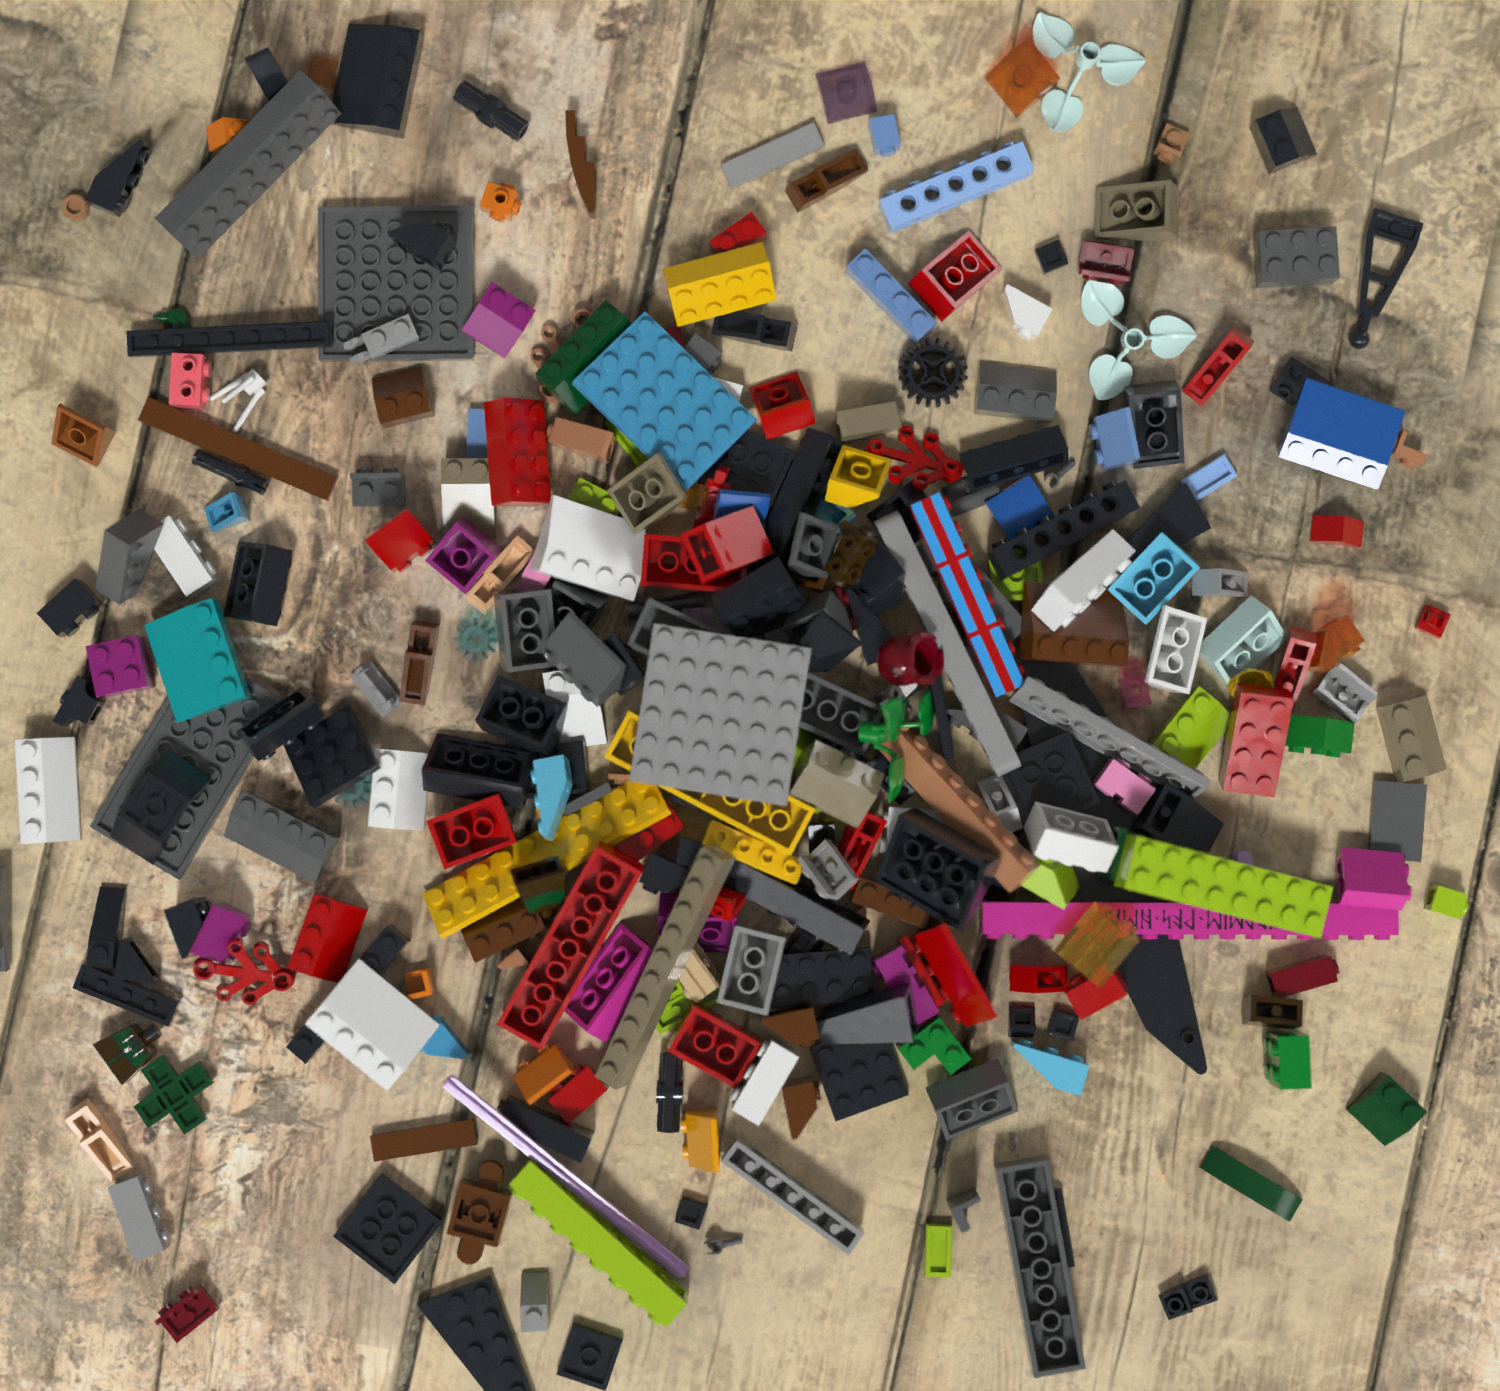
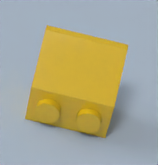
(856, 477)

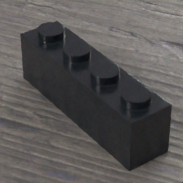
(1014, 458)

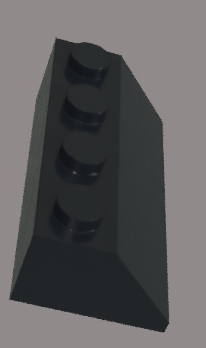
(478, 770)

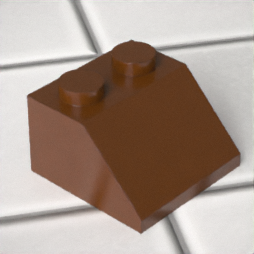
(402, 397)
(794, 1024)
(800, 1102)

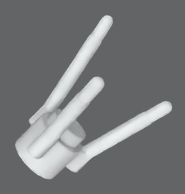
(250, 383)

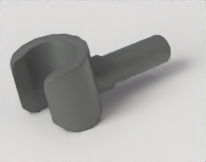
(1060, 473)
(719, 1245)

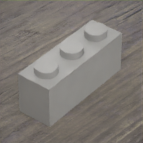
(139, 1216)

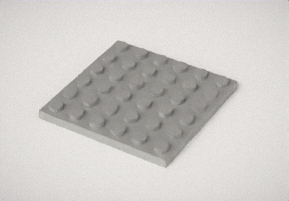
(720, 714)

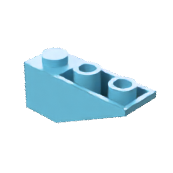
(553, 786)
(1061, 1071)

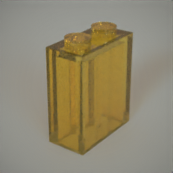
(1098, 943)

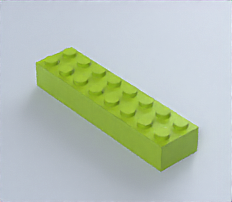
(1223, 886)
(602, 1243)

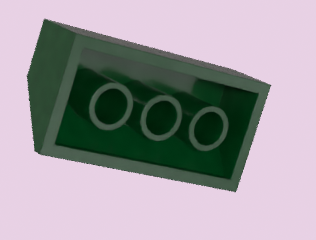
(578, 353)

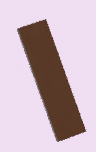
(423, 1139)

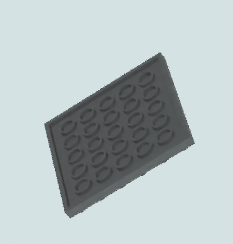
(373, 282)

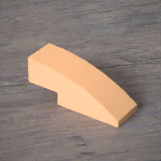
(500, 574)
(98, 1140)

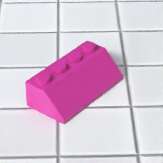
(610, 983)

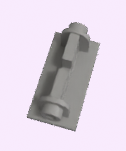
(376, 688)

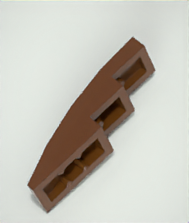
(584, 171)

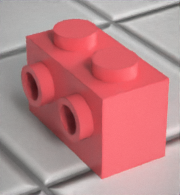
(189, 381)

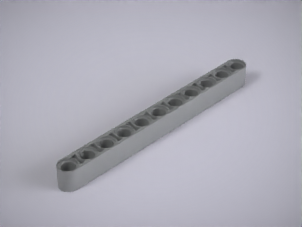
(956, 659)

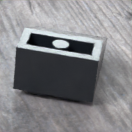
(1178, 820)

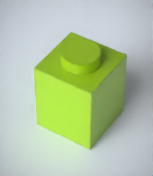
(1446, 902)

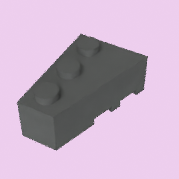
(126, 555)

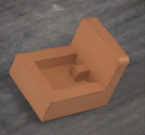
(1407, 456)

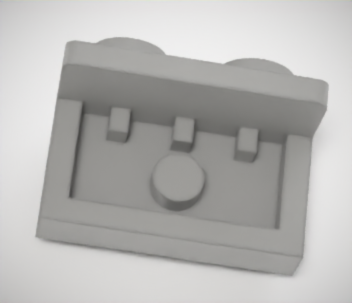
(1345, 692)
(828, 871)

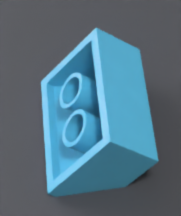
(1154, 577)

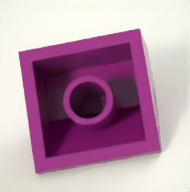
(498, 320)
(221, 925)

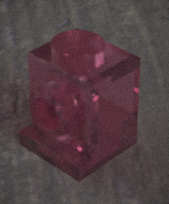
(1128, 698)

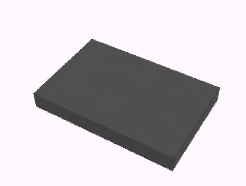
(1398, 818)

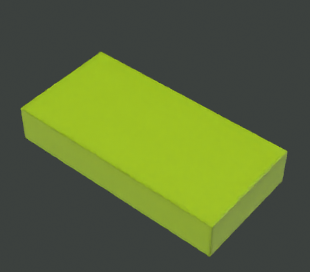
(938, 1250)

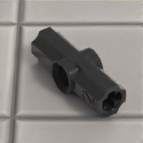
(491, 111)
(669, 1093)

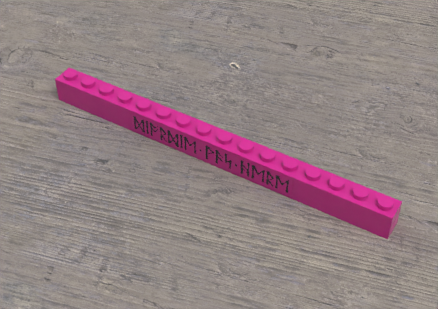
(1174, 920)

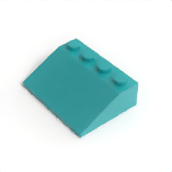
(197, 660)

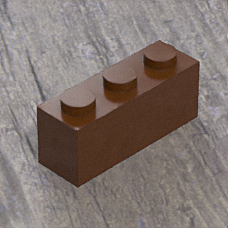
(877, 897)

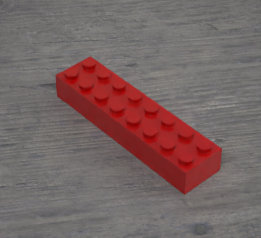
(571, 944)

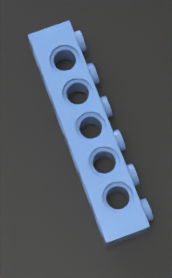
(898, 218)

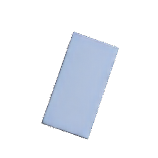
(1210, 477)

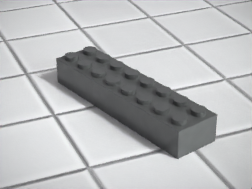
(248, 164)
(1039, 1266)

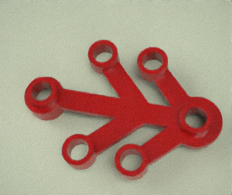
(917, 460)
(247, 974)

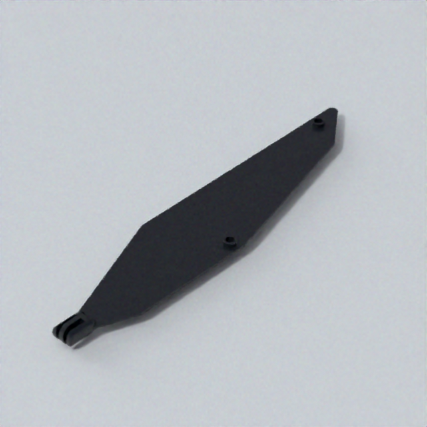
(1154, 966)

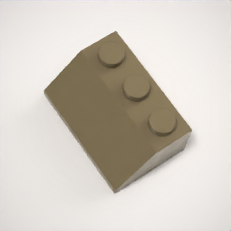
(1411, 738)
(835, 783)

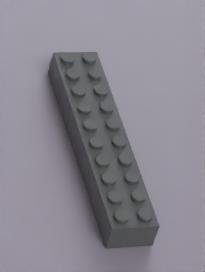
(825, 708)

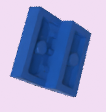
(733, 501)
(1018, 507)

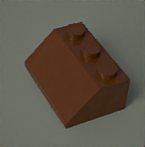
(501, 929)

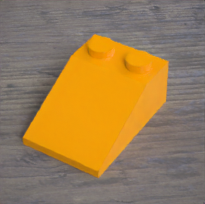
(702, 1139)

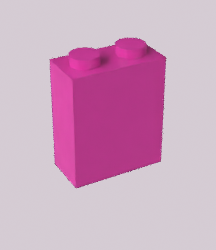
(1372, 879)

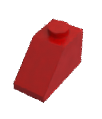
(1038, 978)

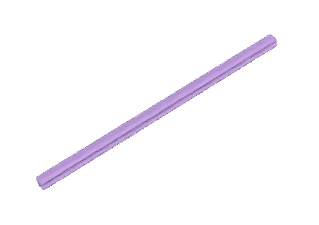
(565, 1176)

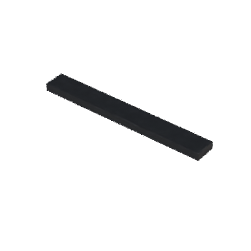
(230, 339)

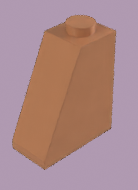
(581, 439)

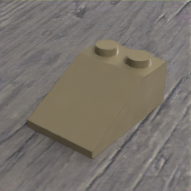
(1137, 211)
(467, 494)
(647, 494)

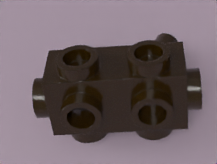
(851, 554)

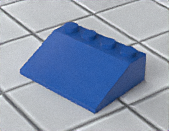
(1341, 433)

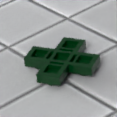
(174, 1094)

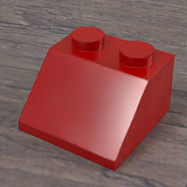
(782, 405)

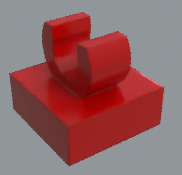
(1432, 621)

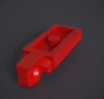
(714, 484)

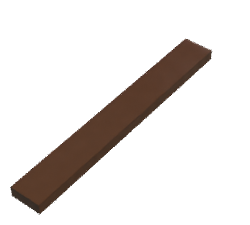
(238, 449)

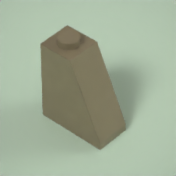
(868, 421)

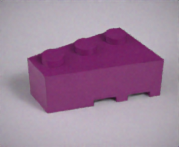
(896, 970)

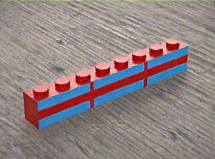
(967, 595)

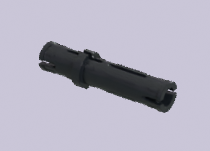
(238, 475)

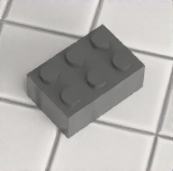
(1296, 257)

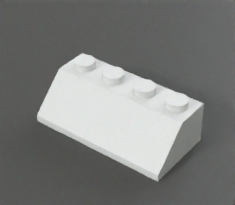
(48, 790)

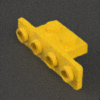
(753, 852)

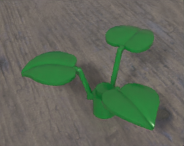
(879, 732)

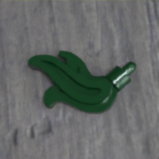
(175, 317)

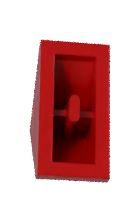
(1336, 530)

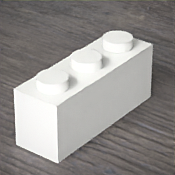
(184, 558)

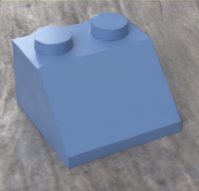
(1114, 439)

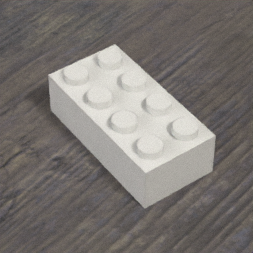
(1084, 581)

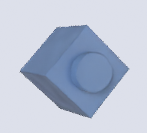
(884, 135)

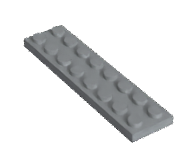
(1107, 738)

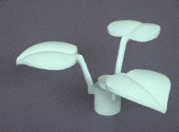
(1055, 36)
(1168, 338)

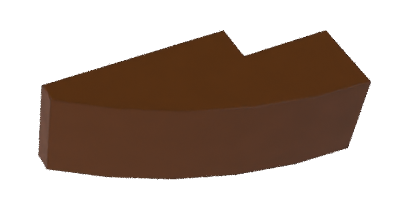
(826, 180)
(419, 662)

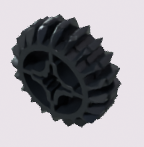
(924, 363)

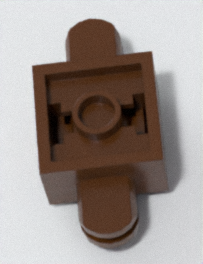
(480, 1212)

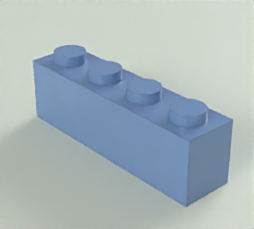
(890, 296)

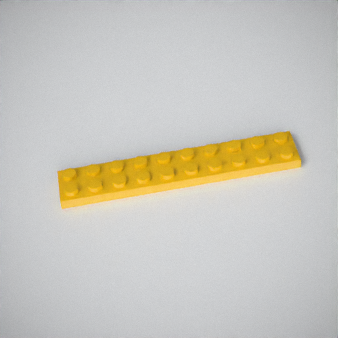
(490, 883)

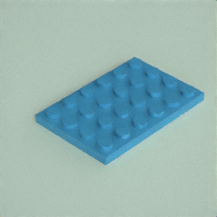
(664, 400)

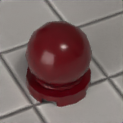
(910, 659)

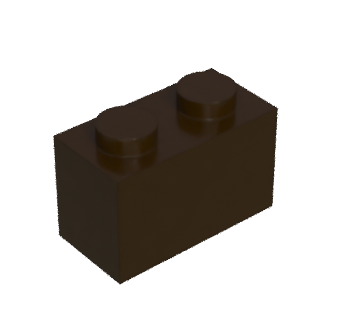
(1272, 1012)

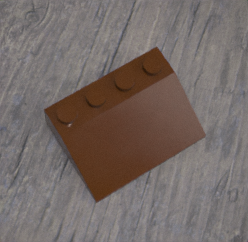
(1092, 638)

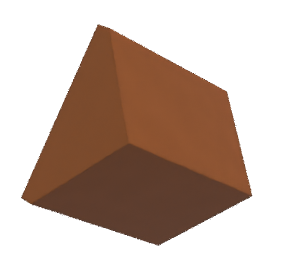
(81, 435)

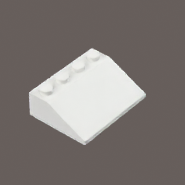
(589, 549)
(372, 1024)

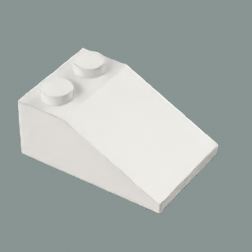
(582, 718)

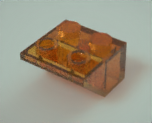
(1335, 641)

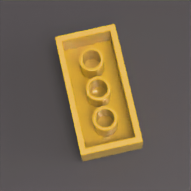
(720, 284)

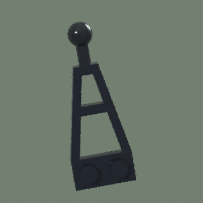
(1393, 230)

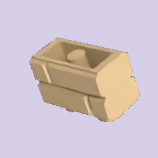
(699, 975)

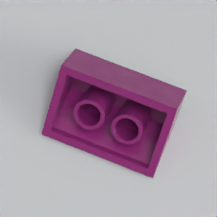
(715, 934)

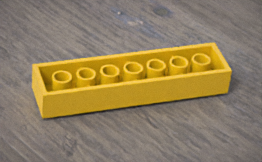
(769, 822)

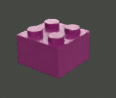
(464, 555)
(120, 666)

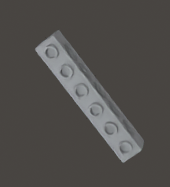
(792, 1195)

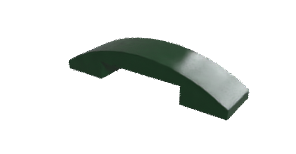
(1250, 1183)

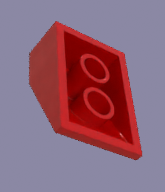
(954, 276)
(401, 541)
(471, 831)

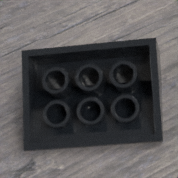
(377, 78)
(937, 868)

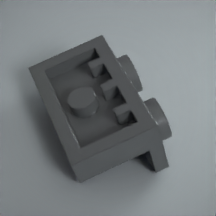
(378, 489)

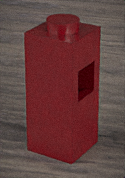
(1302, 976)

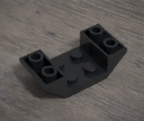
(158, 805)

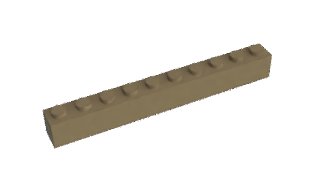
(665, 966)

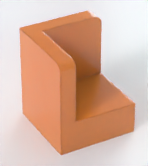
(419, 983)

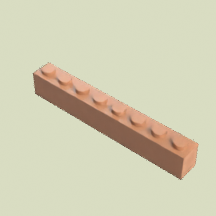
(960, 806)

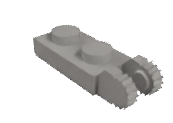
(383, 339)

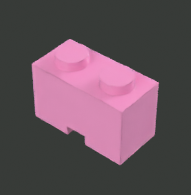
(1130, 788)

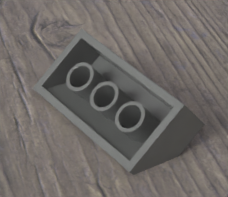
(280, 836)

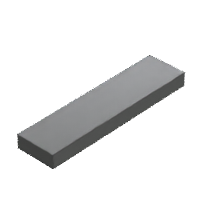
(772, 155)

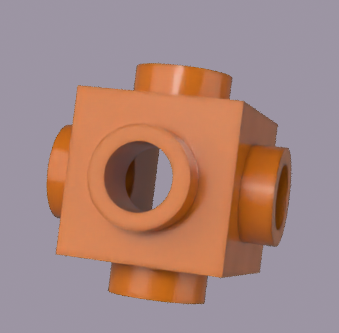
(492, 199)

